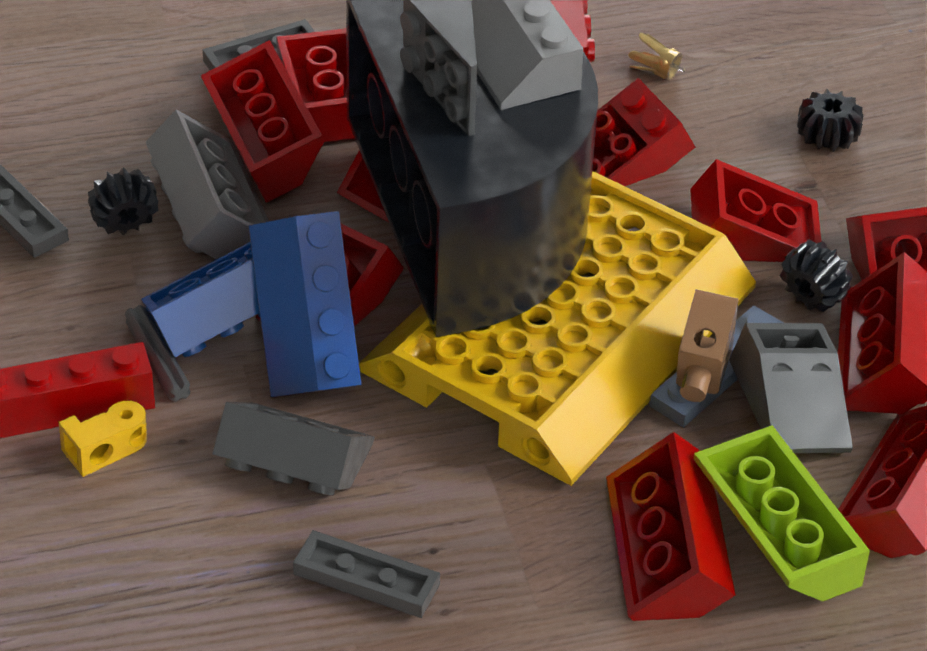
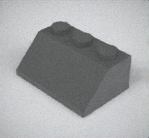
(291, 446)

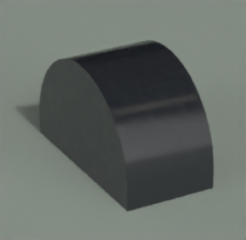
(479, 216)

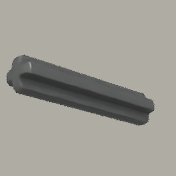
(159, 355)

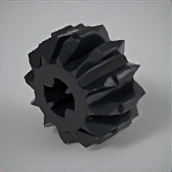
(830, 120)
(123, 201)
(816, 275)

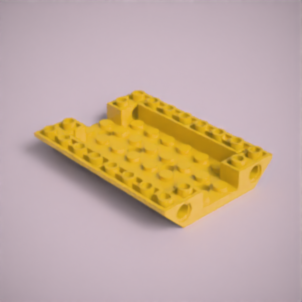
(606, 341)

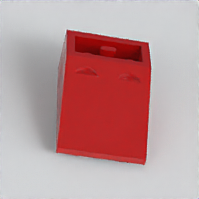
(637, 136)

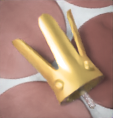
(664, 65)

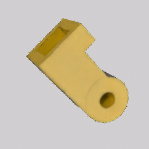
(104, 437)

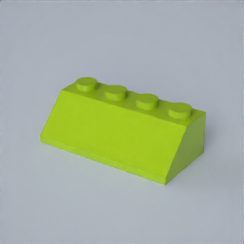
(786, 513)

